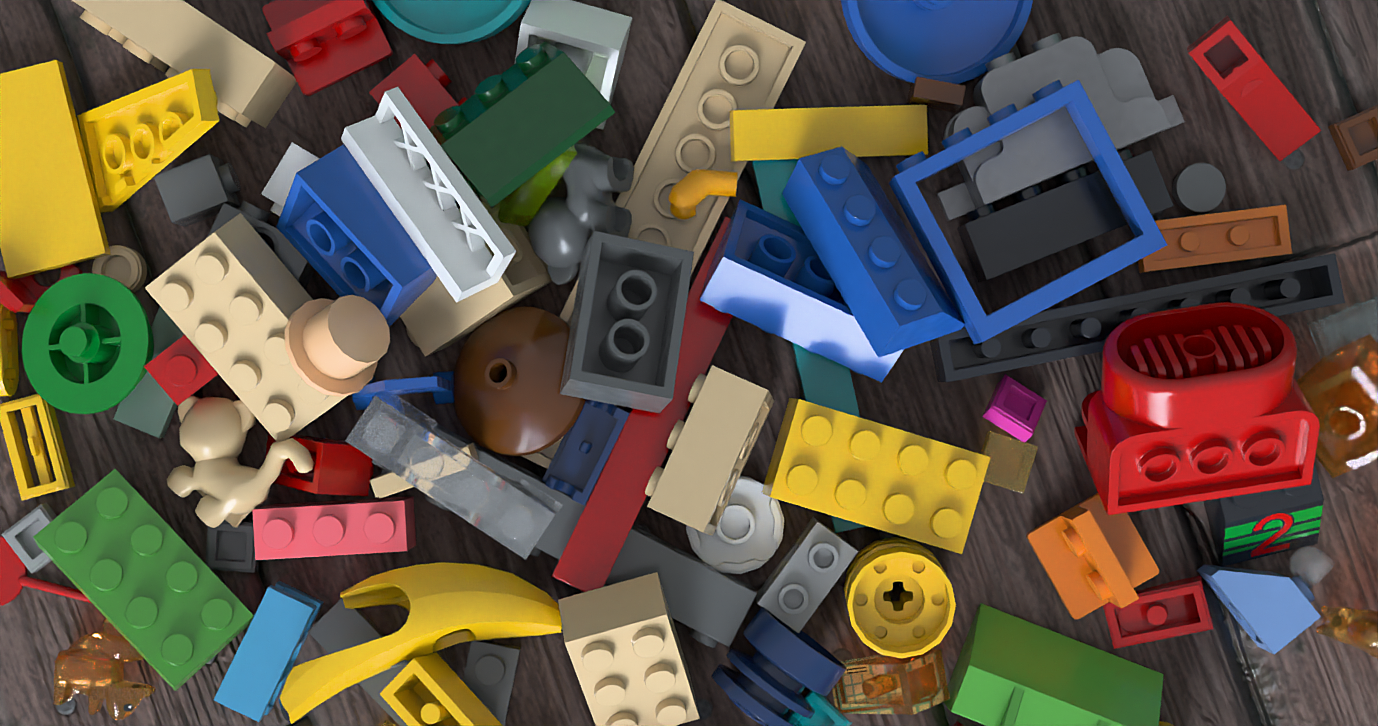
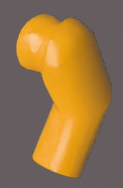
(698, 185)

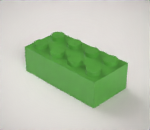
(144, 579)

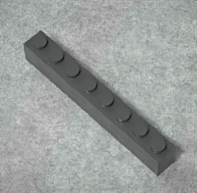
(695, 592)

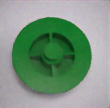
(86, 343)

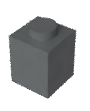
(198, 189)

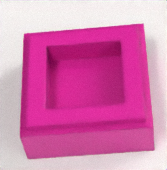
(1014, 408)

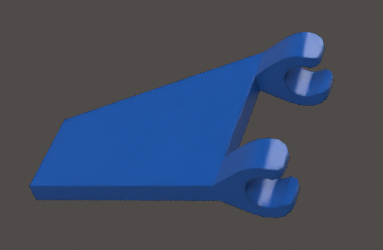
(440, 385)

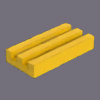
(54, 443)

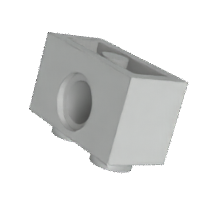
(805, 574)

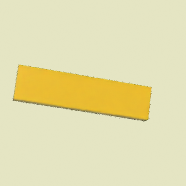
(808, 131)

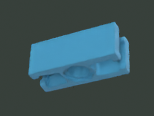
(268, 651)

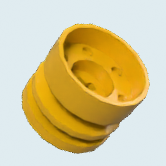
(921, 614)

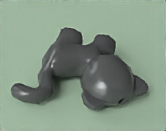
(566, 223)

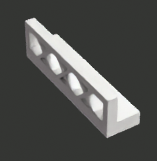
(426, 198)

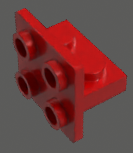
(325, 39)

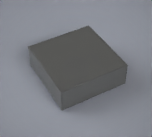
(231, 548)

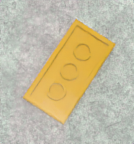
(45, 178)

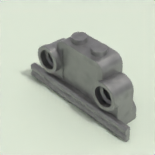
(1052, 144)

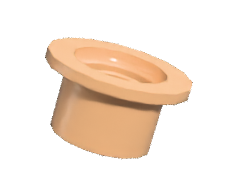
(337, 343)

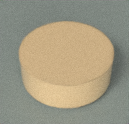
(123, 265)

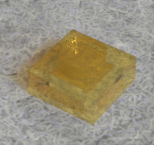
(1009, 461)

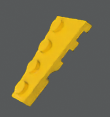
(145, 132)

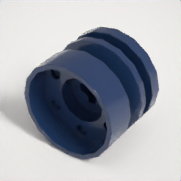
(777, 672)

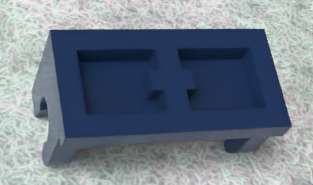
(586, 450)

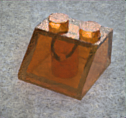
(1346, 403)

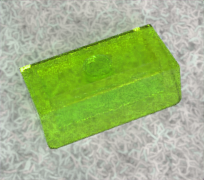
(526, 200)

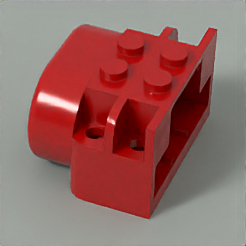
(1197, 409)

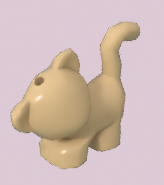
(214, 437)

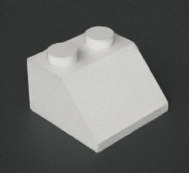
(587, 34)

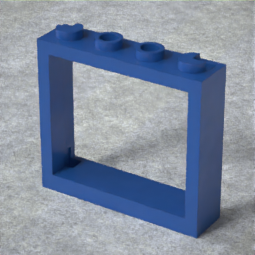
(1002, 124)

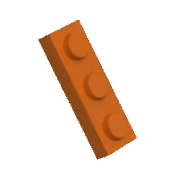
(1221, 238)

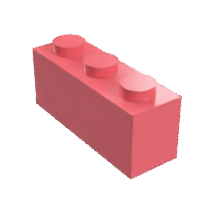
(334, 528)

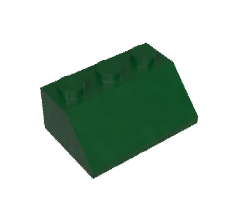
(520, 121)

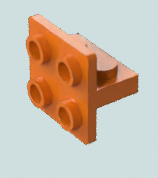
(1092, 557)

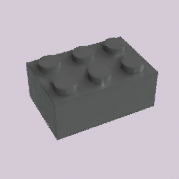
(627, 322)

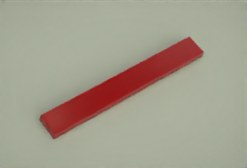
(641, 449)

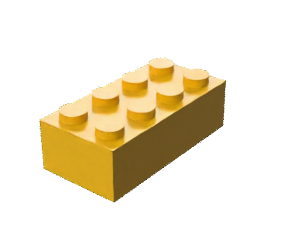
(875, 475)

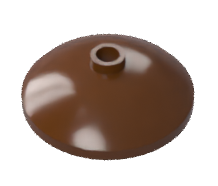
(525, 408)

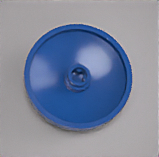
(935, 37)

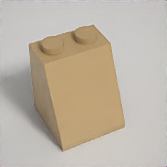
(439, 321)

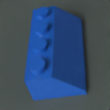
(868, 252)
(777, 282)

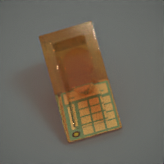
(892, 684)

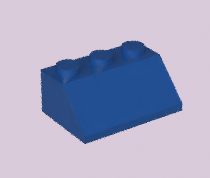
(353, 235)

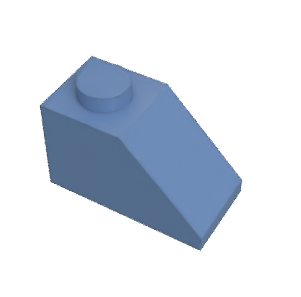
(1264, 603)

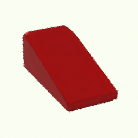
(1160, 613)

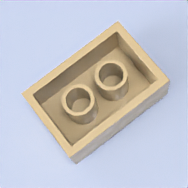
(709, 449)
(628, 655)

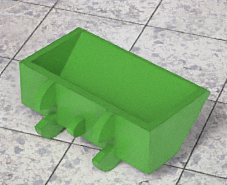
(1041, 678)

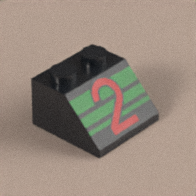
(1265, 522)

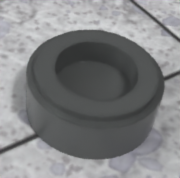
(1198, 188)

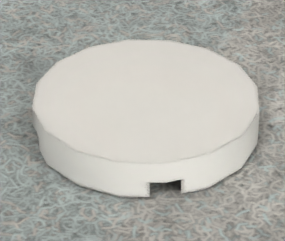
(761, 537)

